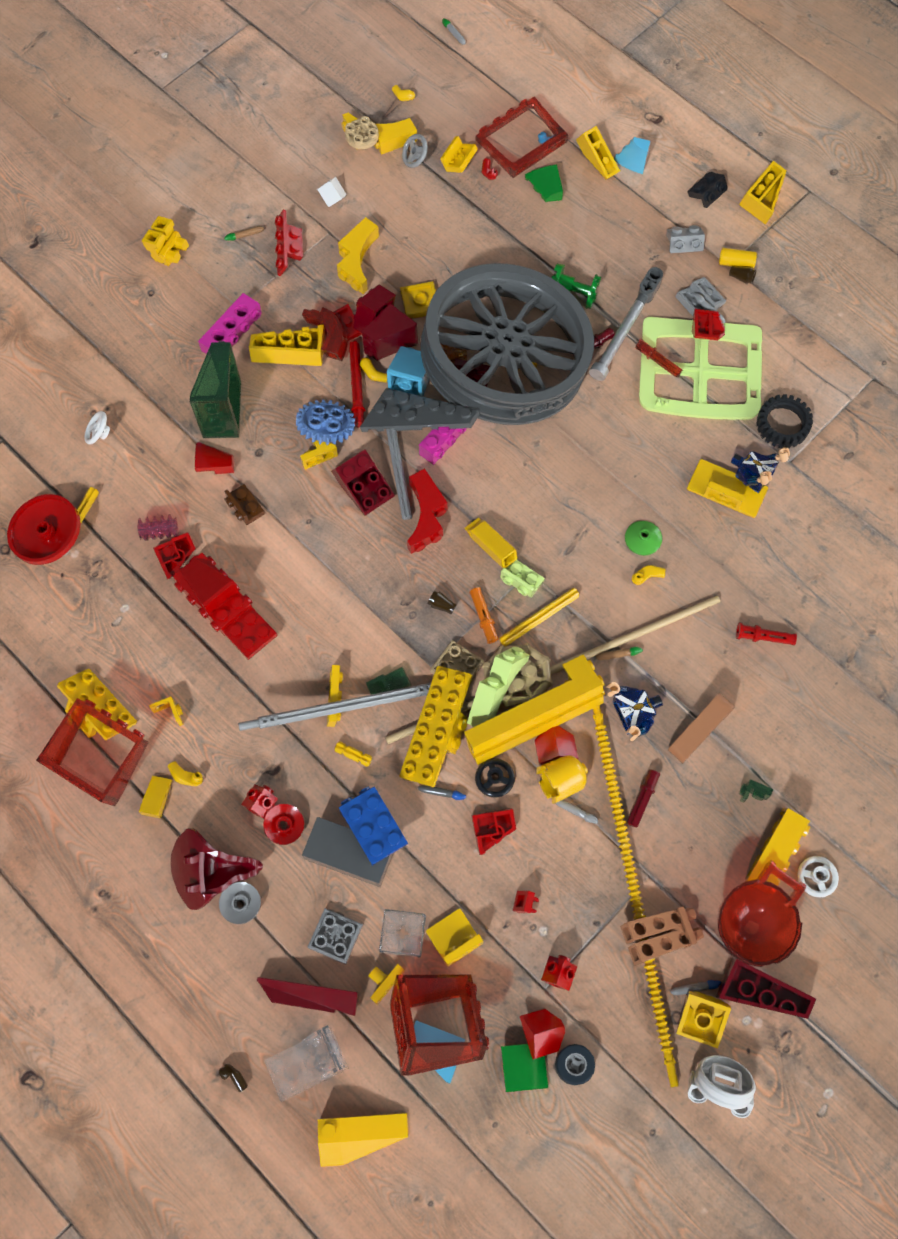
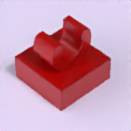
(524, 902)

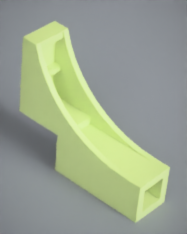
(493, 689)

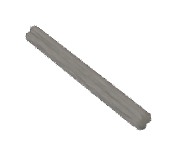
(399, 474)

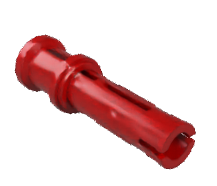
(756, 631)

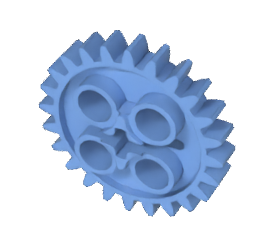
(325, 422)

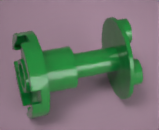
(577, 287)

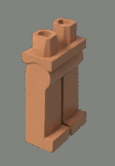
(673, 922)

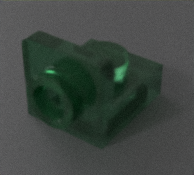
(757, 790)

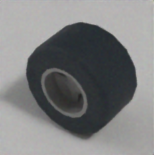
(575, 1064)

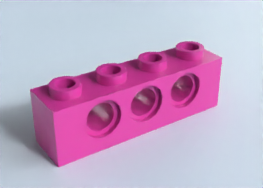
(231, 318)

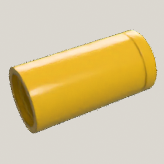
(737, 257)

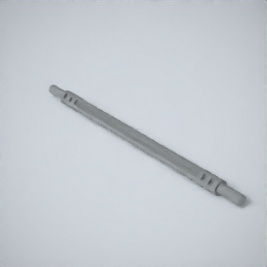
(336, 707)

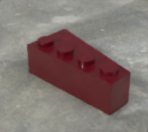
(755, 988)

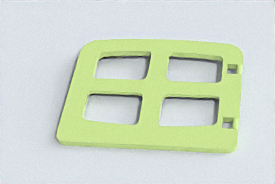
(701, 371)

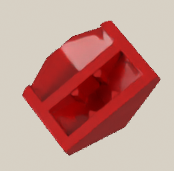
(707, 325)
(554, 745)
(543, 1032)

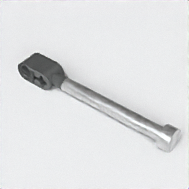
(651, 282)

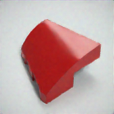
(213, 459)
(174, 553)
(492, 827)

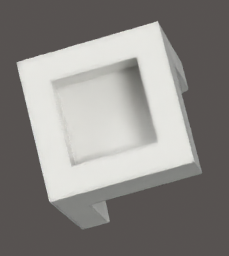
(332, 192)

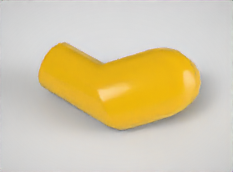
(403, 95)

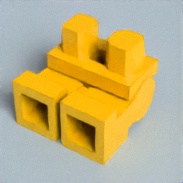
(164, 241)

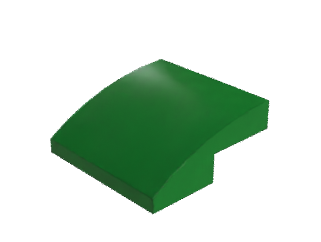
(521, 1070)

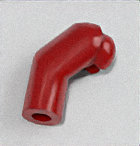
(486, 171)

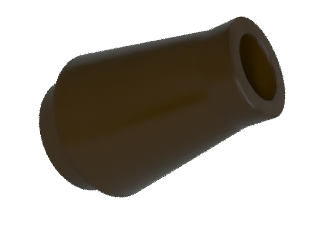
(743, 274)
(441, 602)

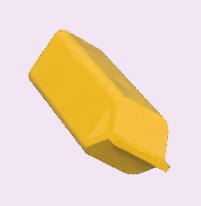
(492, 542)

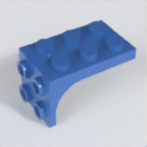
(372, 825)

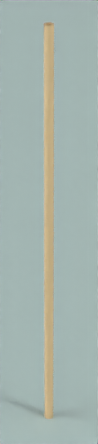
(593, 652)

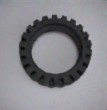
(790, 404)

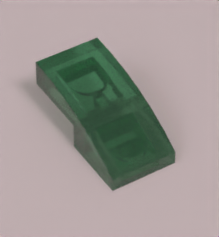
(395, 680)

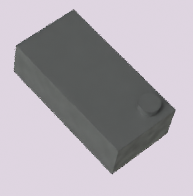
(339, 850)

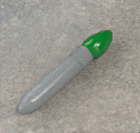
(454, 31)

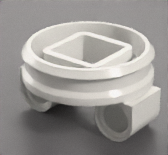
(737, 1098)

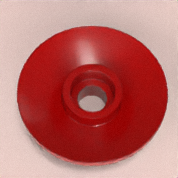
(291, 816)

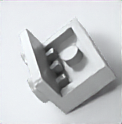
(686, 239)

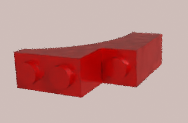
(431, 505)

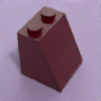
(388, 333)

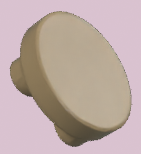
(361, 133)

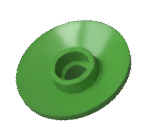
(643, 545)

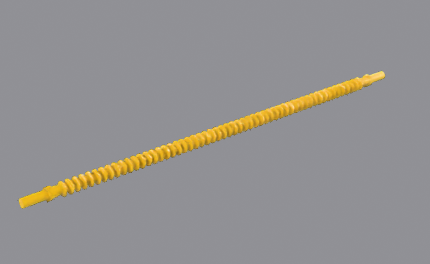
(634, 893)

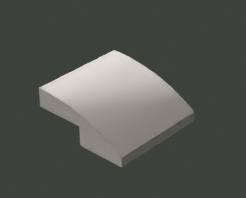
(704, 288)

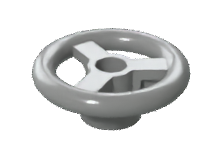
(416, 152)

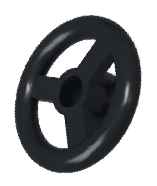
(494, 770)

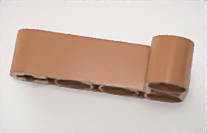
(701, 728)

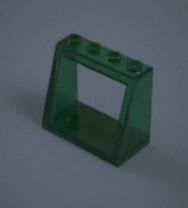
(218, 393)

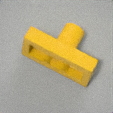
(385, 982)

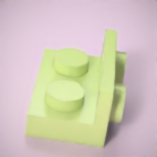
(522, 578)

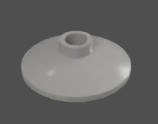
(230, 898)

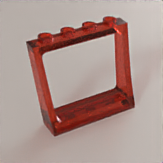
(535, 155)

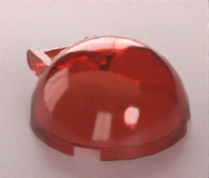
(760, 919)

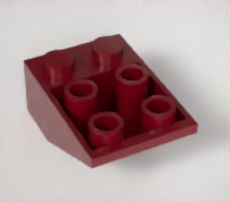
(363, 482)

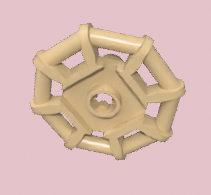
(528, 673)

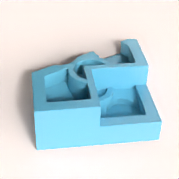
(634, 155)

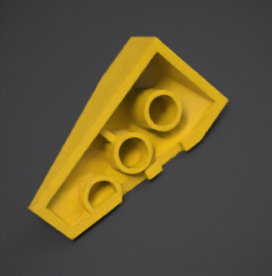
(354, 1137)

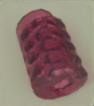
(159, 528)

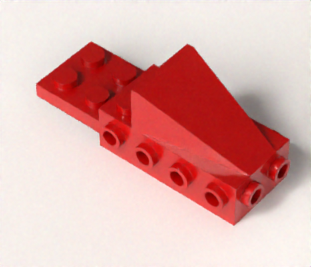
(223, 605)

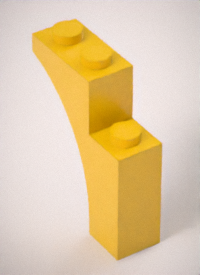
(390, 135)
(353, 249)

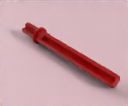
(356, 384)

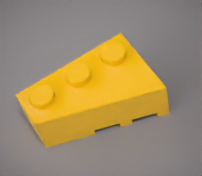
(764, 193)

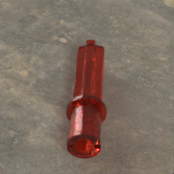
(661, 360)

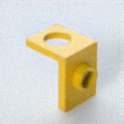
(168, 702)

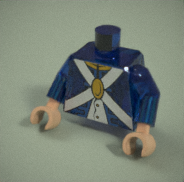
(758, 469)
(634, 708)

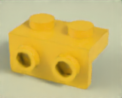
(458, 155)

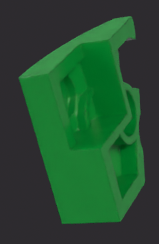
(546, 182)

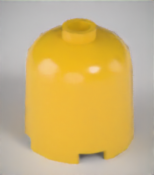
(562, 777)

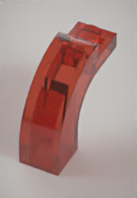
(336, 339)

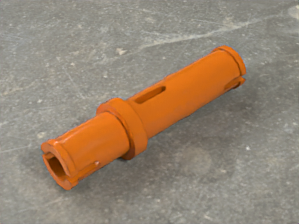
(486, 622)

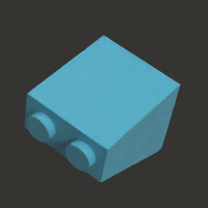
(407, 372)
(428, 1034)

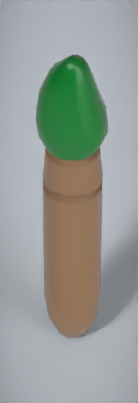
(244, 233)
(619, 653)

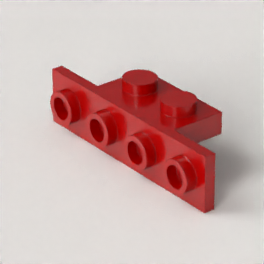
(288, 242)

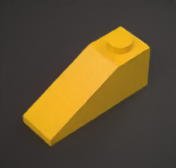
(597, 152)

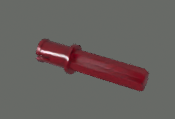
(643, 798)

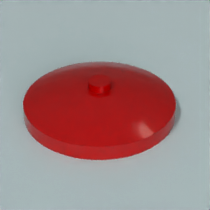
(43, 529)

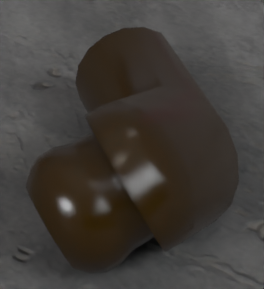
(235, 1075)

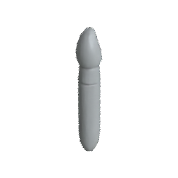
(700, 300)
(588, 817)

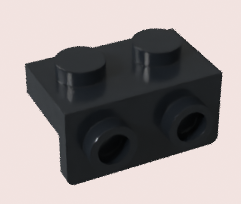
(709, 188)

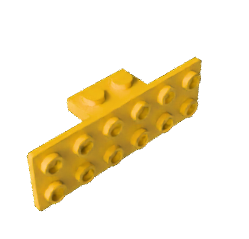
(438, 727)

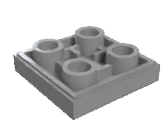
(335, 936)

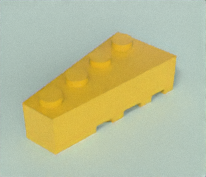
(289, 347)
(781, 844)

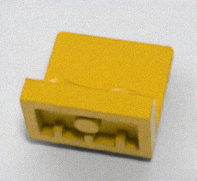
(454, 937)

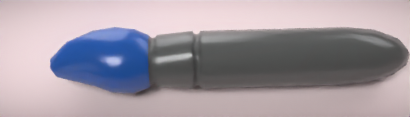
(442, 792)

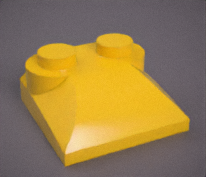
(703, 1018)

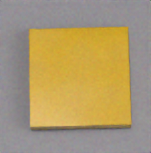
(417, 298)

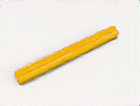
(539, 617)

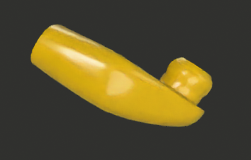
(369, 369)
(646, 573)
(184, 777)

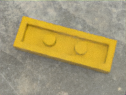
(334, 694)

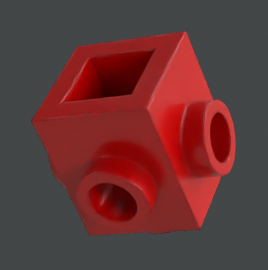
(259, 800)
(559, 972)

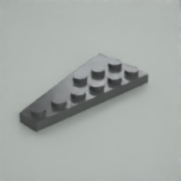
(413, 412)

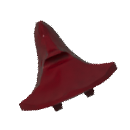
(203, 871)

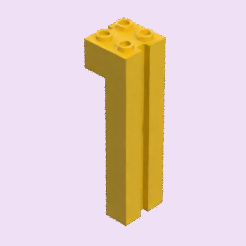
(574, 697)

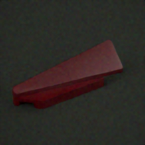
(310, 996)

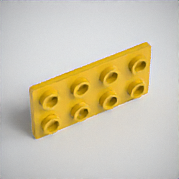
(724, 488)
(87, 685)

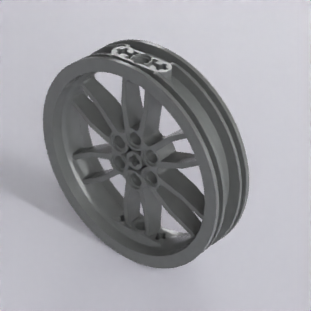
(506, 342)

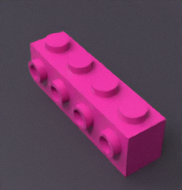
(437, 443)

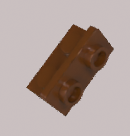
(245, 504)

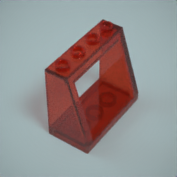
(61, 740)
(426, 989)

